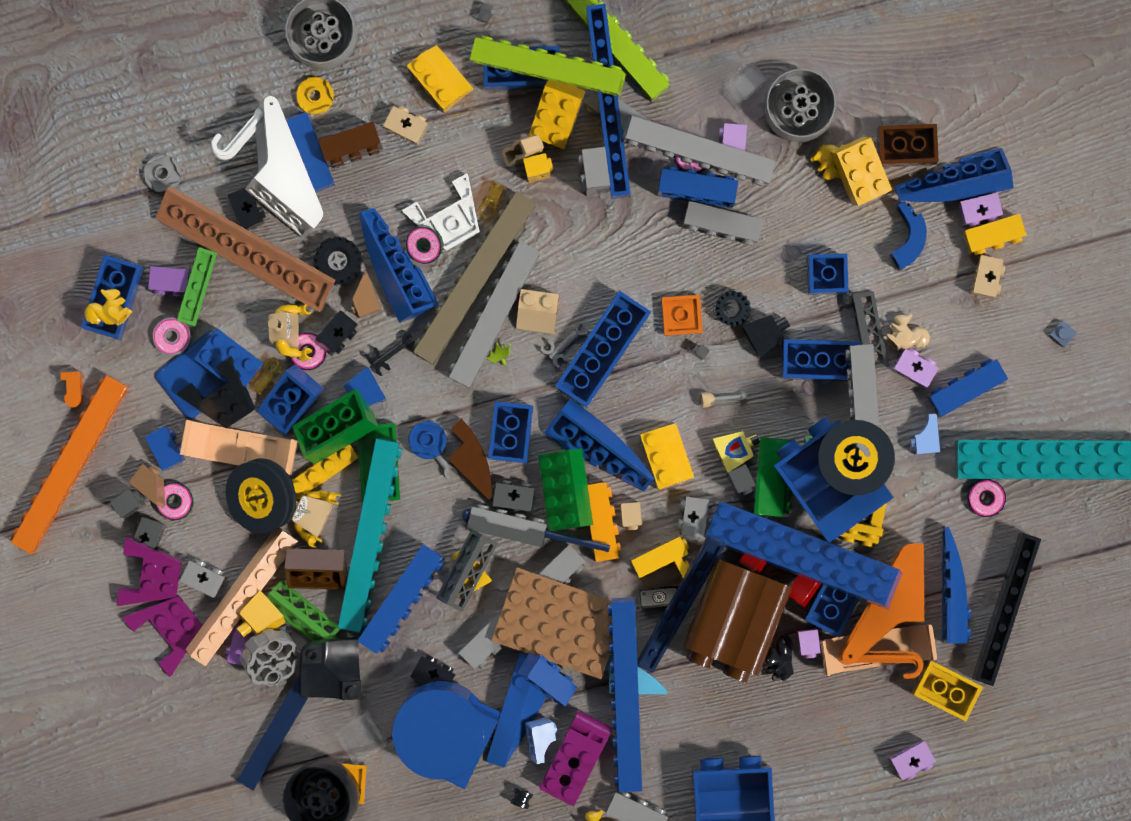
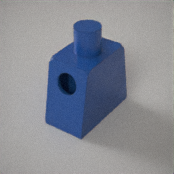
(367, 386)

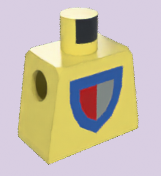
(735, 449)

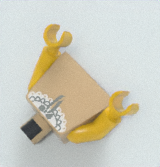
(285, 331)
(312, 514)

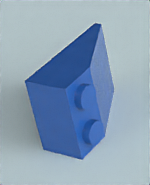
(290, 399)

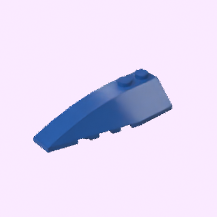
(969, 178)
(399, 278)
(580, 429)
(954, 594)
(520, 706)

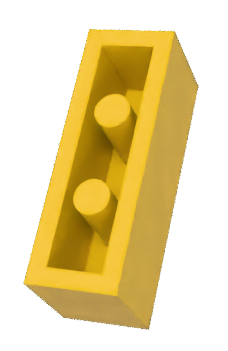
(994, 235)

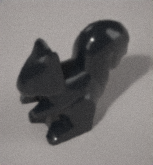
(781, 660)

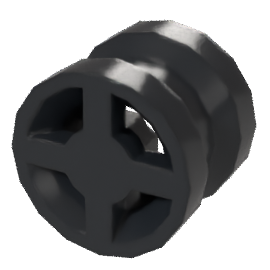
(521, 798)

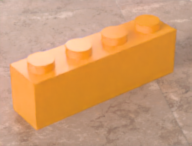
(603, 528)

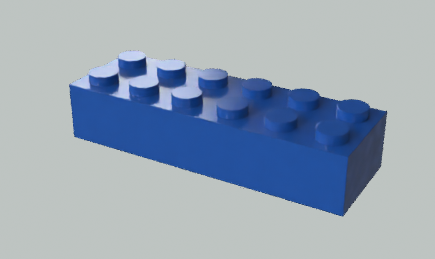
(603, 349)
(400, 599)

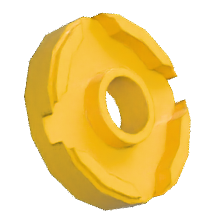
(323, 103)

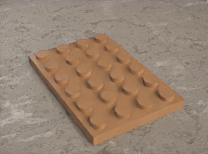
(556, 623)

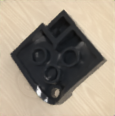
(331, 669)

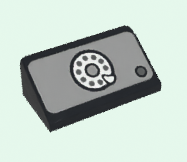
(656, 596)

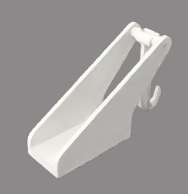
(281, 175)

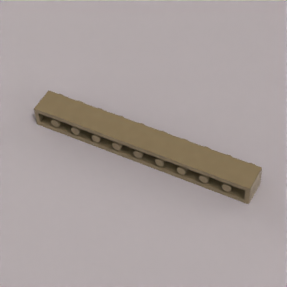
(474, 278)

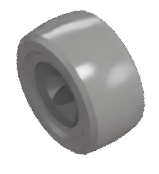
(337, 50)
(786, 125)

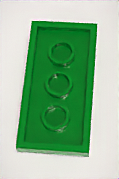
(366, 448)

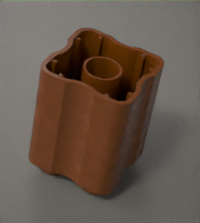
(736, 620)

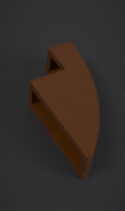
(471, 459)

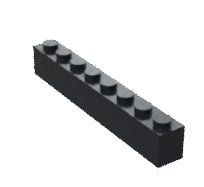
(1006, 608)

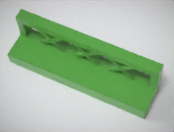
(196, 286)
(298, 617)

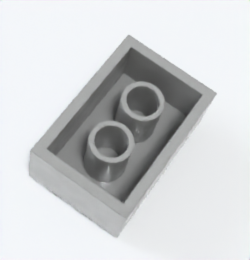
(595, 169)

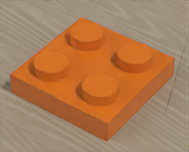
(682, 315)

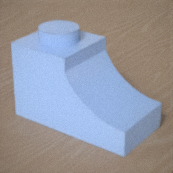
(928, 439)
(539, 736)

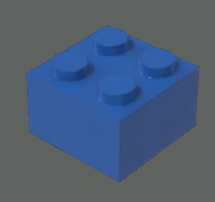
(827, 274)

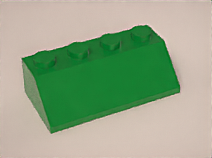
(334, 427)
(772, 491)

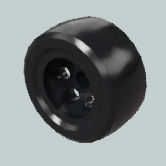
(302, 804)

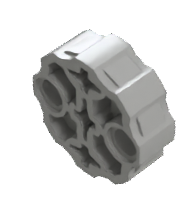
(270, 657)

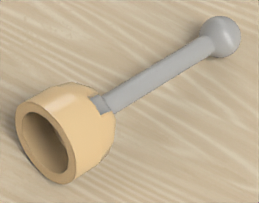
(708, 398)

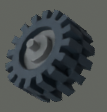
(733, 308)

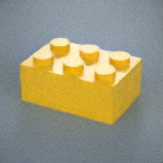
(557, 113)
(861, 170)
(947, 690)

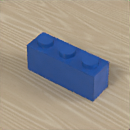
(547, 679)

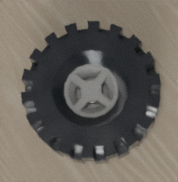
(332, 253)

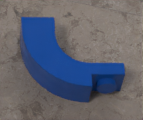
(916, 237)

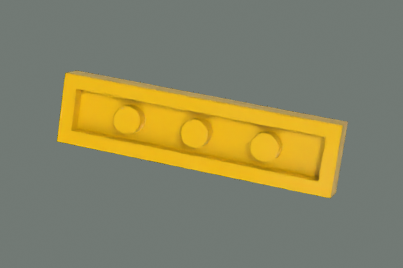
(323, 471)

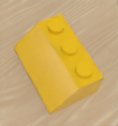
(439, 78)
(666, 456)

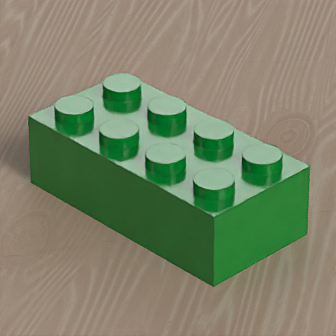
(565, 489)

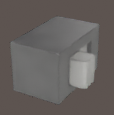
(485, 12)
(701, 352)

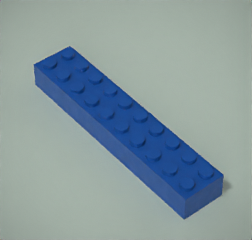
(805, 555)

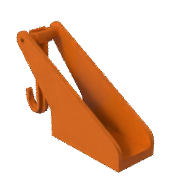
(905, 607)

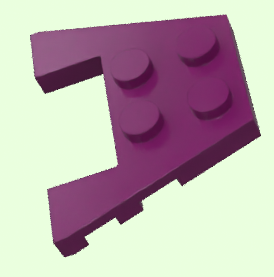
(158, 575)
(175, 624)

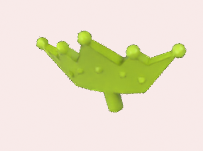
(500, 354)

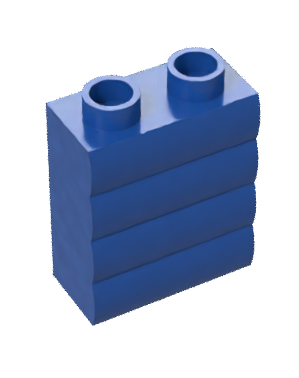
(827, 507)
(733, 792)

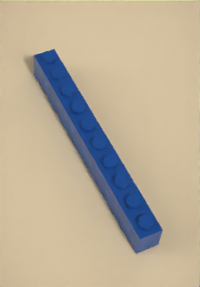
(608, 104)
(626, 694)

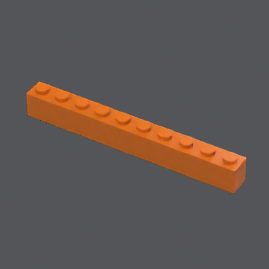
(69, 465)

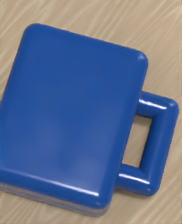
(185, 370)

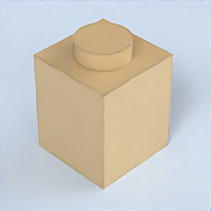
(631, 515)

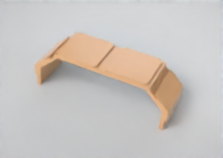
(235, 446)
(912, 638)

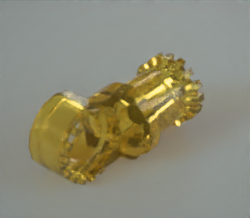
(492, 199)
(267, 375)

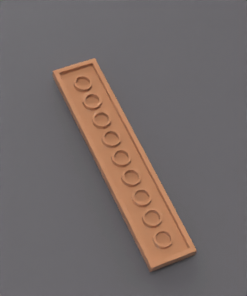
(245, 249)

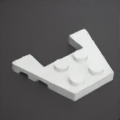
(453, 223)

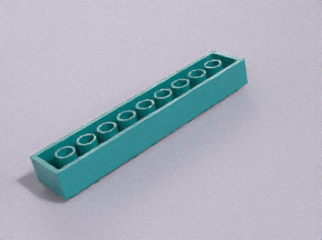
(1043, 459)

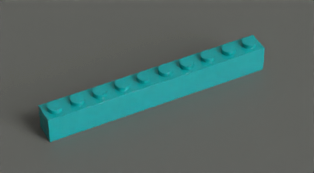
(368, 536)

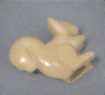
(903, 337)

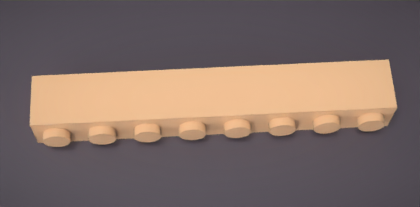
(242, 591)

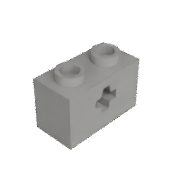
(700, 507)
(191, 578)

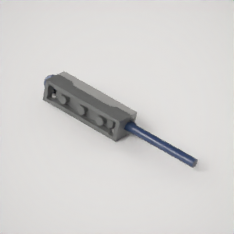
(519, 528)

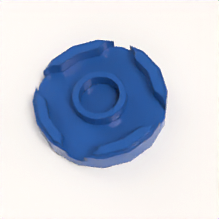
(427, 440)

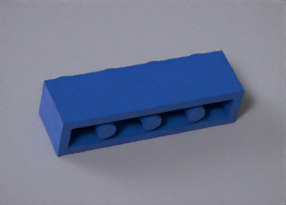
(310, 152)
(967, 388)

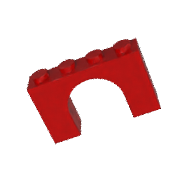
(802, 588)

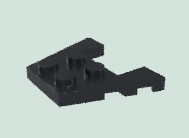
(226, 403)

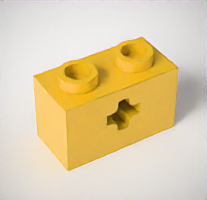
(538, 167)

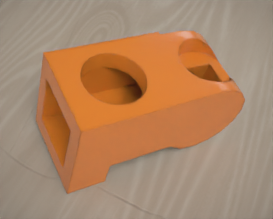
(74, 388)

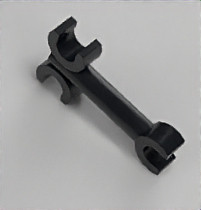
(379, 361)

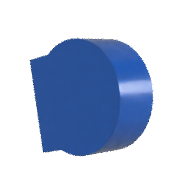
(443, 731)

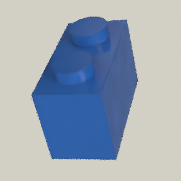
(165, 448)

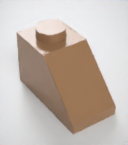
(365, 299)
(149, 484)

